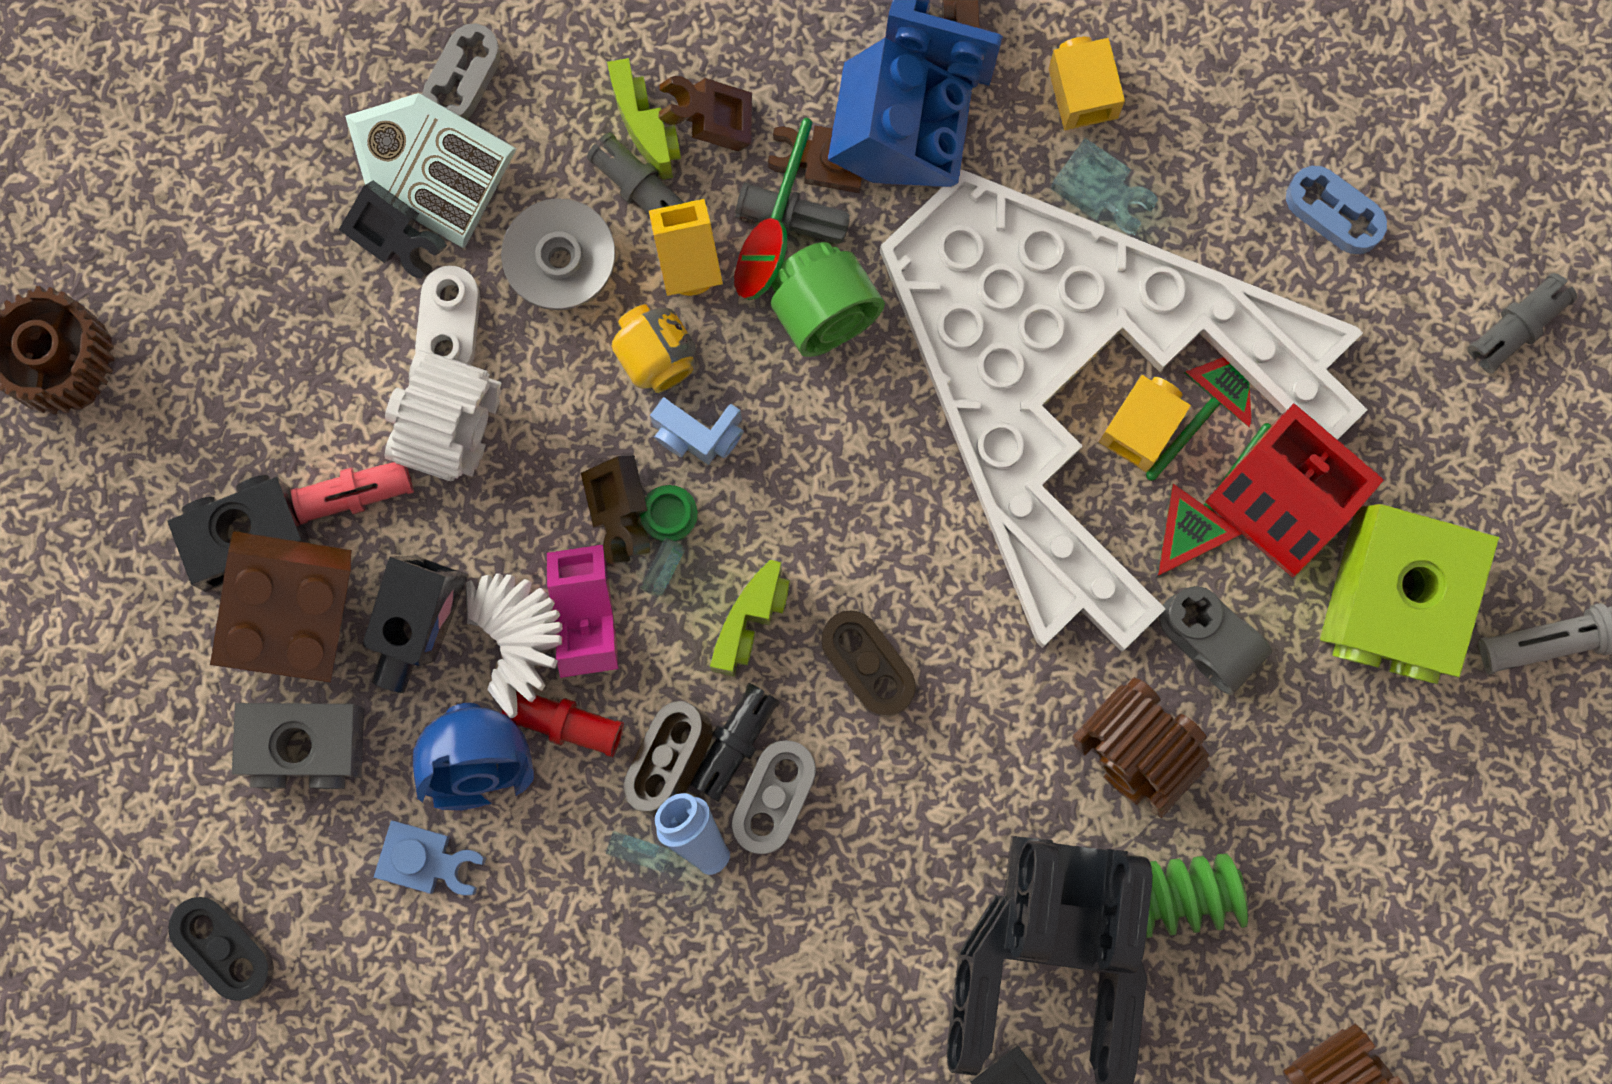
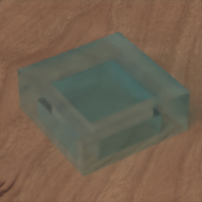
(639, 852)

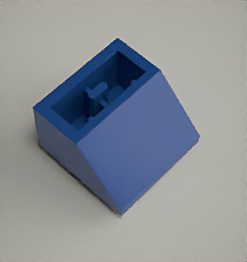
(900, 118)

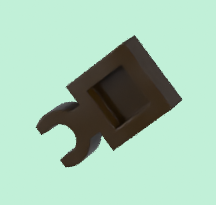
(614, 502)

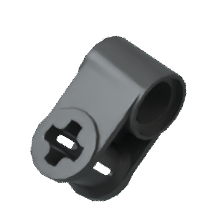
(1219, 641)

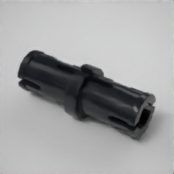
(734, 741)

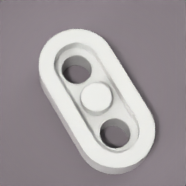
(451, 319)

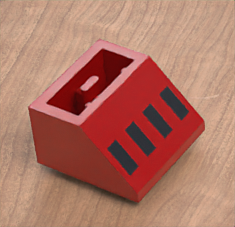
(1294, 490)

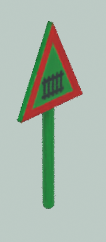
(1226, 388)
(1194, 527)

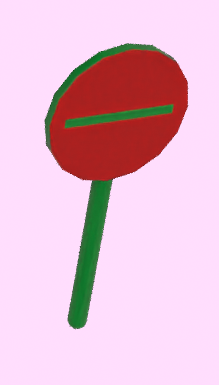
(767, 243)

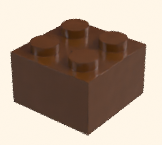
(281, 607)

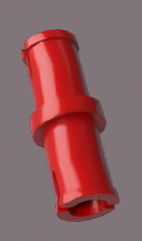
(567, 723)

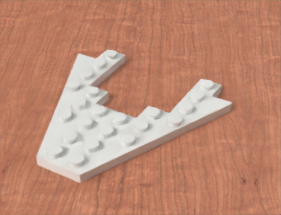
(1019, 302)

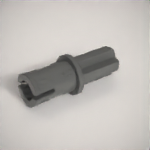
(799, 215)

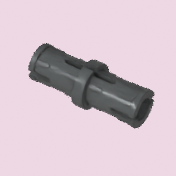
(637, 180)
(1522, 322)

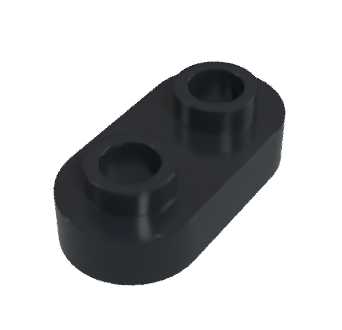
(218, 953)

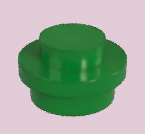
(669, 513)

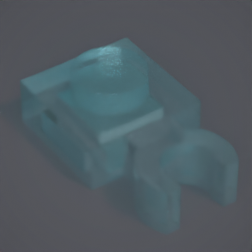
(1096, 182)

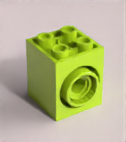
(1420, 632)

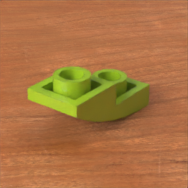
(647, 131)
(756, 603)

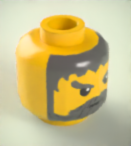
(654, 348)

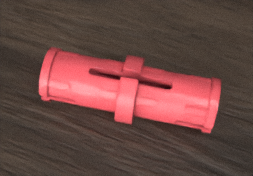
(313, 500)

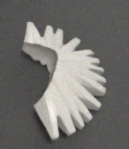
(521, 627)

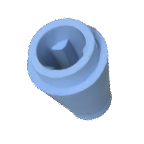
(690, 831)

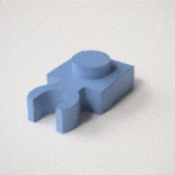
(418, 859)

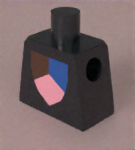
(425, 598)

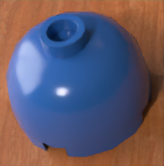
(460, 754)

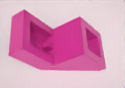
(583, 597)

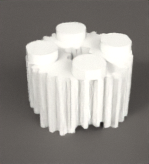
(441, 416)

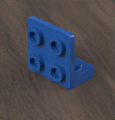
(953, 46)

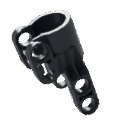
(1062, 911)

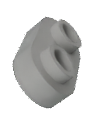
(773, 797)

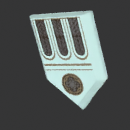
(431, 162)

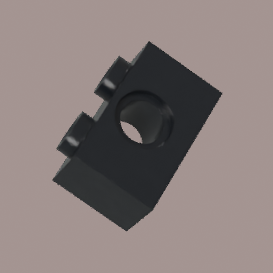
(205, 523)

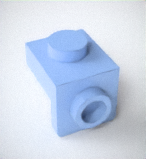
(683, 433)

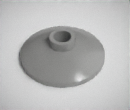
(551, 228)

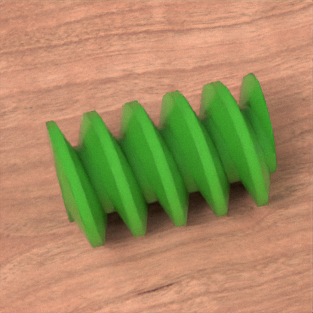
(1197, 893)

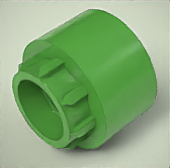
(824, 298)

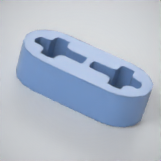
(1343, 199)

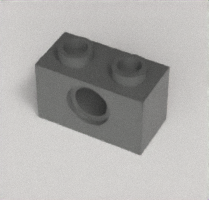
(263, 738)

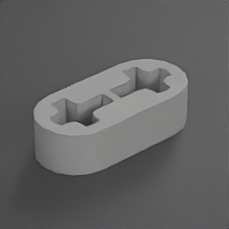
(451, 64)

